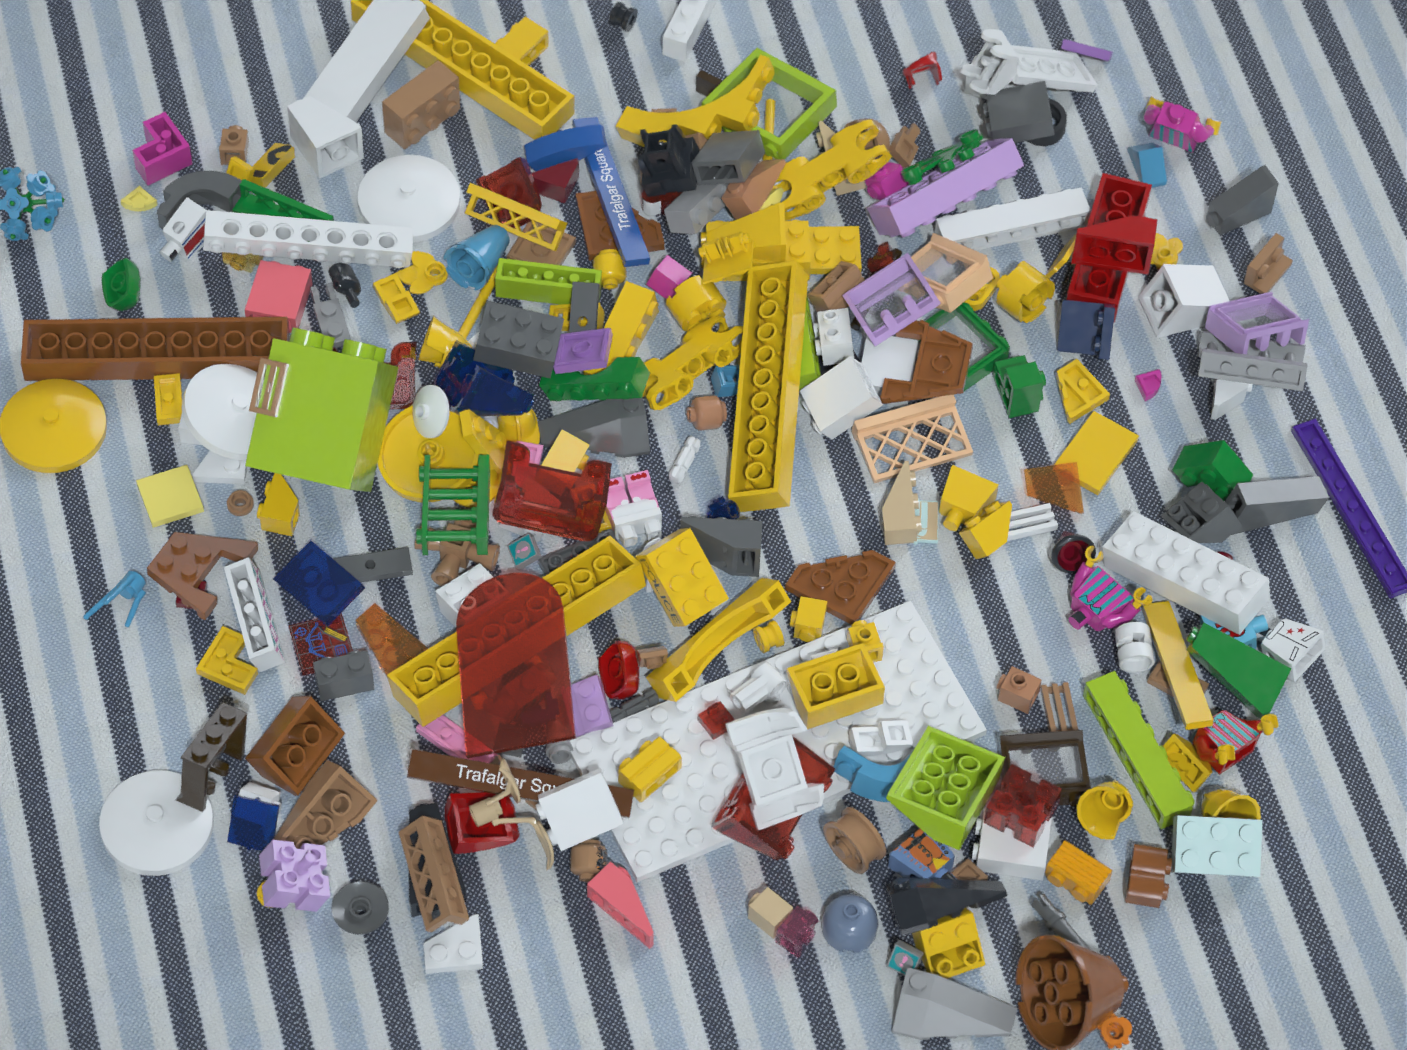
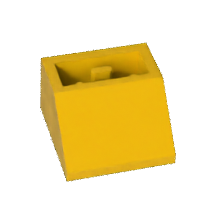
(951, 946)

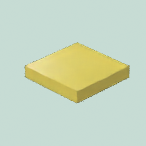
(169, 496)

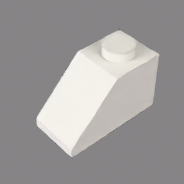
(1227, 396)

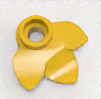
(1166, 251)
(421, 273)

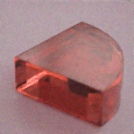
(882, 257)

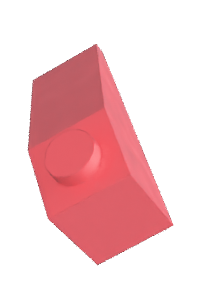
(617, 896)

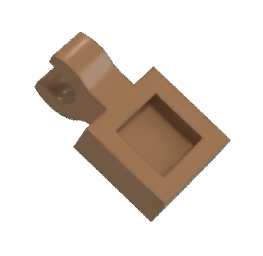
(903, 146)

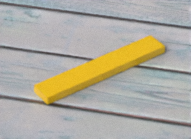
(1177, 665)

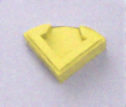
(138, 200)

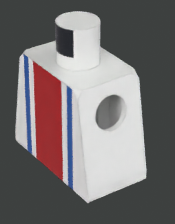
(184, 231)

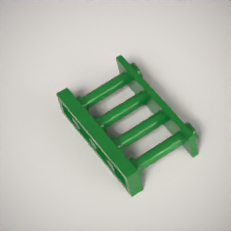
(478, 514)

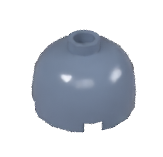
(850, 923)

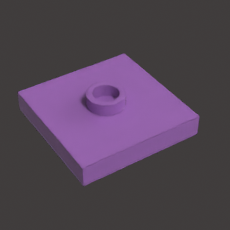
(583, 350)

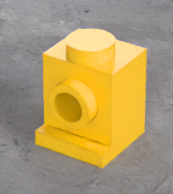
(866, 633)

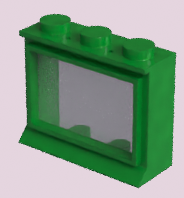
(987, 345)

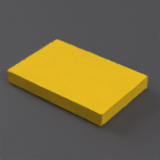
(1098, 451)

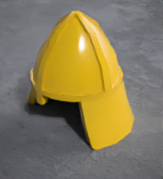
(439, 342)
(1229, 804)
(1104, 809)

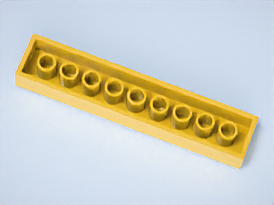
(488, 73)
(768, 387)
(587, 589)

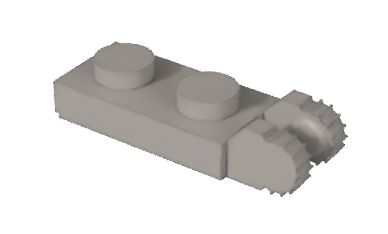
(330, 315)

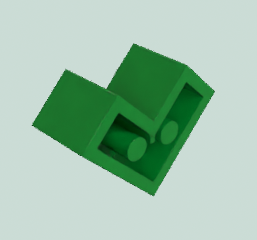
(1019, 385)
(1213, 465)

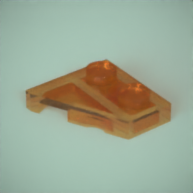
(1056, 486)

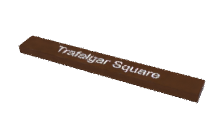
(488, 778)

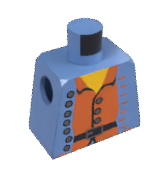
(922, 858)

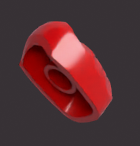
(619, 670)

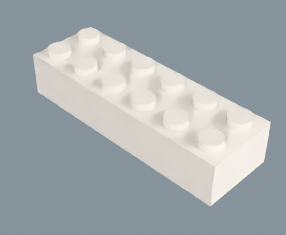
(1186, 572)

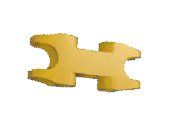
(843, 161)
(698, 353)

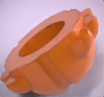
(1119, 1027)

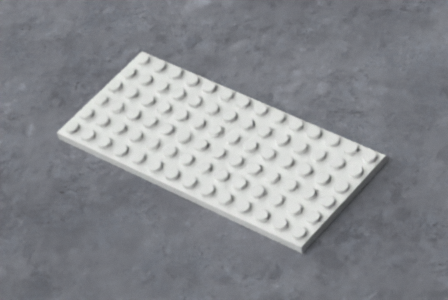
(678, 816)

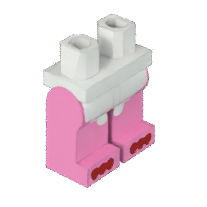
(633, 508)

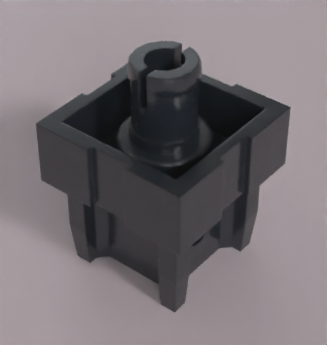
(669, 164)

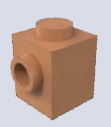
(1018, 689)

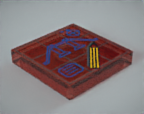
(315, 641)

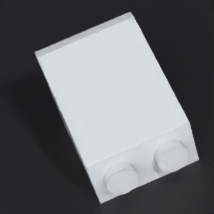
(324, 136)
(1181, 297)

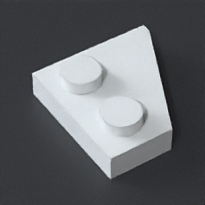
(220, 470)

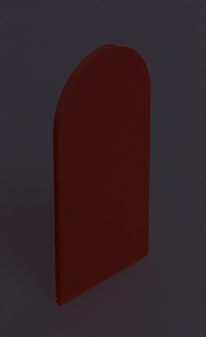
(514, 666)

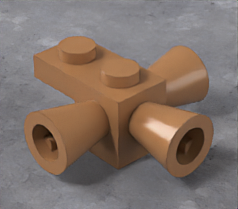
(458, 554)

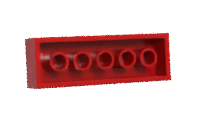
(1114, 200)

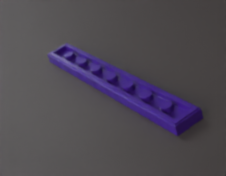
(1352, 507)

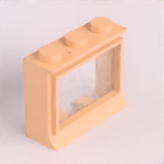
(952, 270)

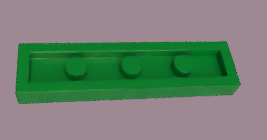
(263, 204)

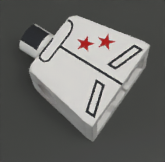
(1293, 645)

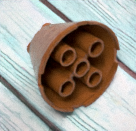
(1066, 991)

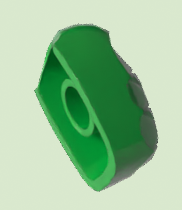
(121, 285)

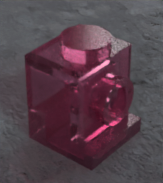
(796, 931)

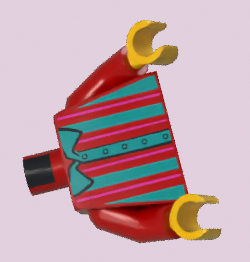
(1230, 739)

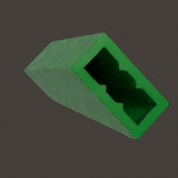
(1240, 668)

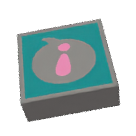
(524, 551)
(903, 957)

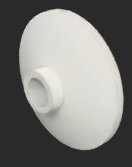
(430, 411)

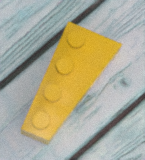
(629, 322)

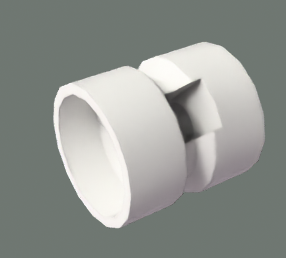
(1134, 647)

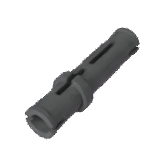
(1056, 920)

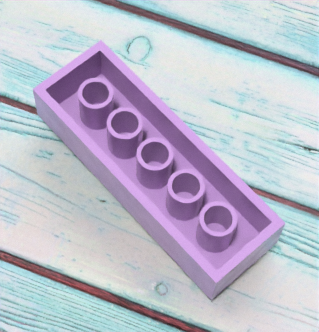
(942, 191)

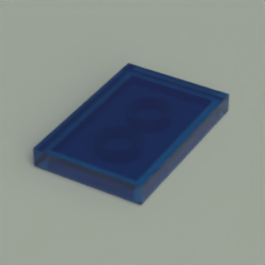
(319, 583)

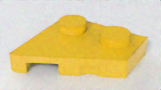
(1079, 390)

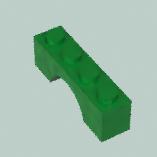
(621, 380)

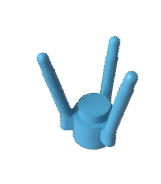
(128, 587)

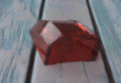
(515, 183)

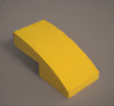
(395, 298)

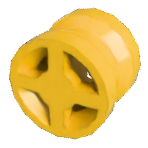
(768, 636)

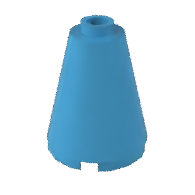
(476, 257)

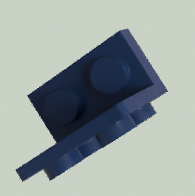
(1086, 328)

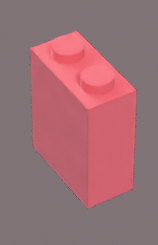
(279, 292)

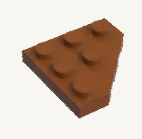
(597, 230)
(843, 582)

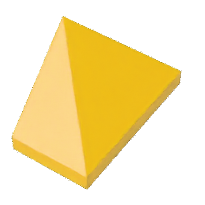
(1185, 759)

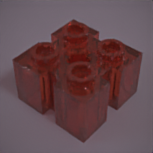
(1022, 805)

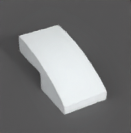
(884, 739)

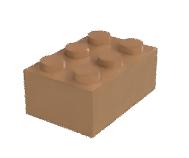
(421, 105)

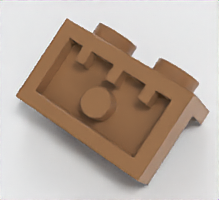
(1268, 266)

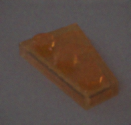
(387, 639)

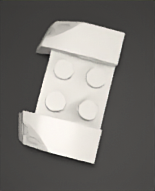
(773, 766)

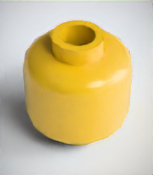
(612, 268)

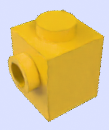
(809, 619)

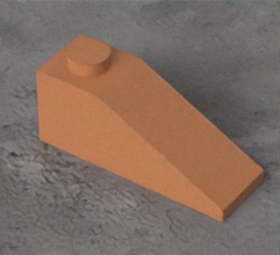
(750, 195)

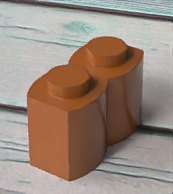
(1147, 876)

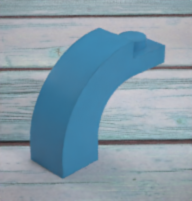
(868, 778)

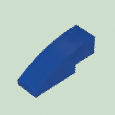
(565, 146)

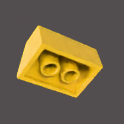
(835, 686)

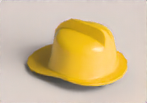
(520, 428)

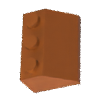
(295, 744)

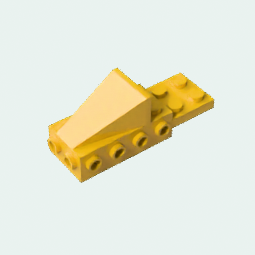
(780, 241)

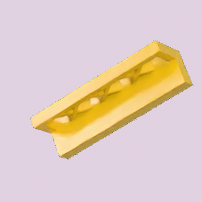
(523, 210)

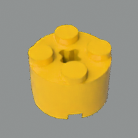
(1024, 292)
(695, 302)

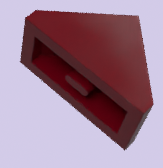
(558, 180)

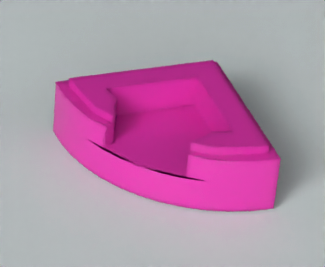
(1149, 383)

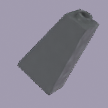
(1276, 501)

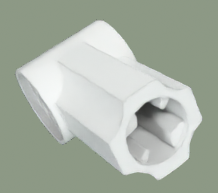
(764, 684)

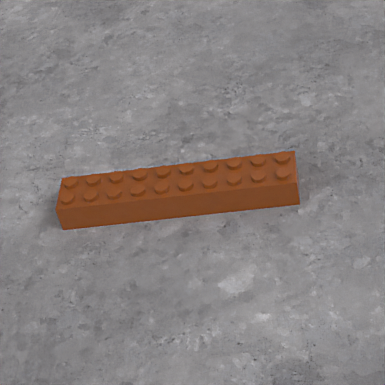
(144, 346)

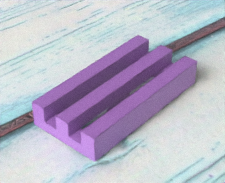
(1087, 50)

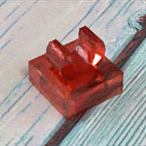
(714, 719)

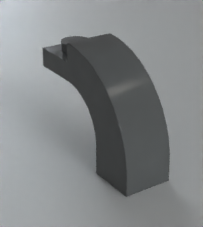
(201, 187)

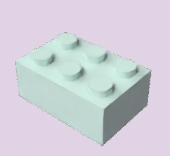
(1216, 846)

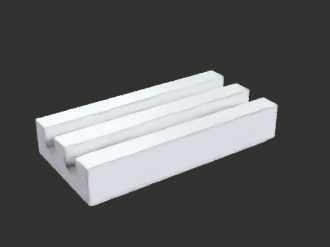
(1029, 516)

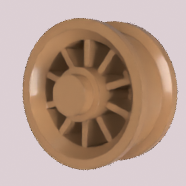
(854, 840)

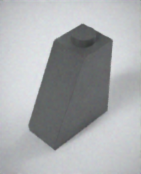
(1244, 201)

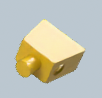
(965, 497)

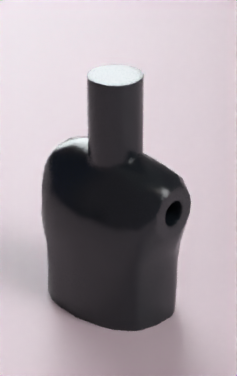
(345, 282)

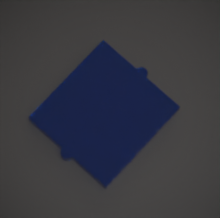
(252, 822)

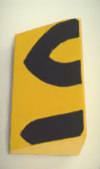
(272, 163)

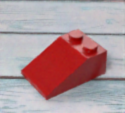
(1117, 244)

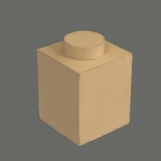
(768, 911)

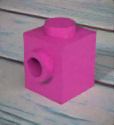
(885, 181)
(667, 277)

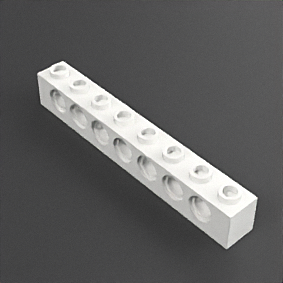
(290, 238)

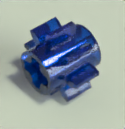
(723, 508)

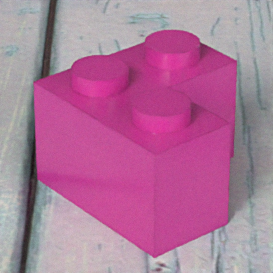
(164, 151)

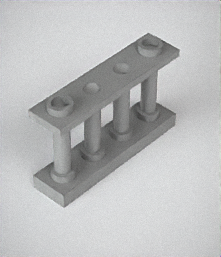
(1273, 367)

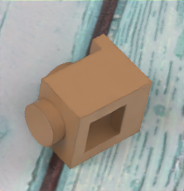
(233, 140)

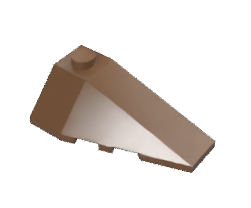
(326, 807)

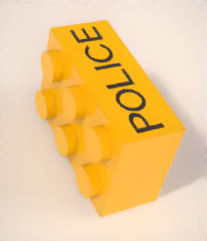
(682, 577)

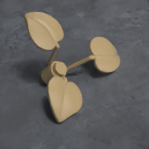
(489, 809)

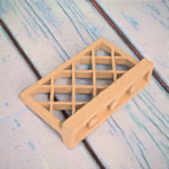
(906, 417)

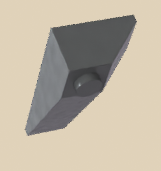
(606, 426)

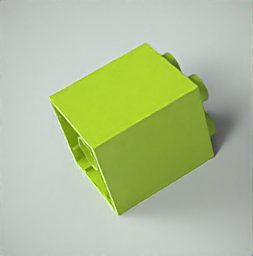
(327, 414)

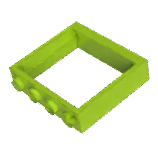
(798, 82)

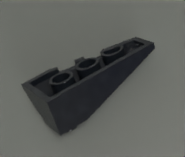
(922, 901)

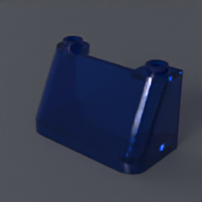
(480, 386)

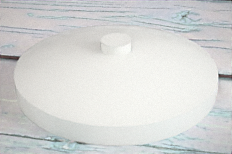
(410, 194)
(218, 409)
(150, 829)

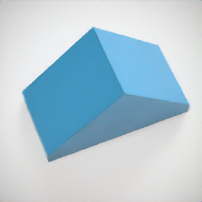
(1148, 163)

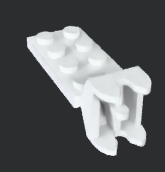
(1002, 63)

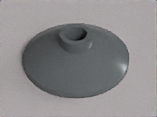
(360, 897)

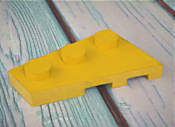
(483, 438)

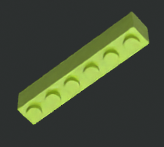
(1138, 749)

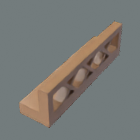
(438, 868)

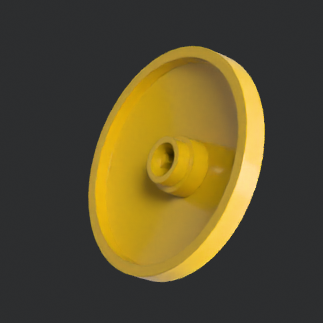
(53, 425)
(405, 450)

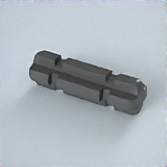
(635, 705)

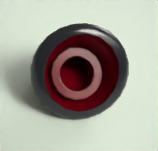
(1070, 552)

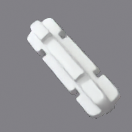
(684, 459)

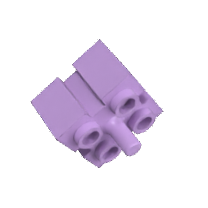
(294, 875)

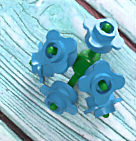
(16, 204)

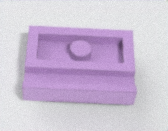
(590, 706)

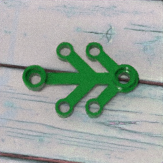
(944, 157)

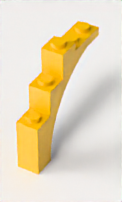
(733, 110)

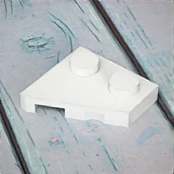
(455, 949)

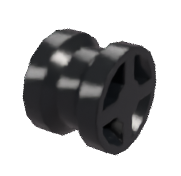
(623, 16)

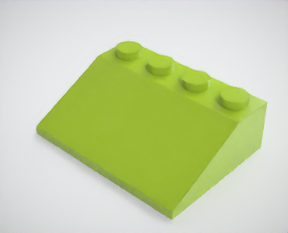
(946, 785)

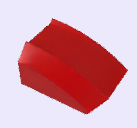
(463, 832)

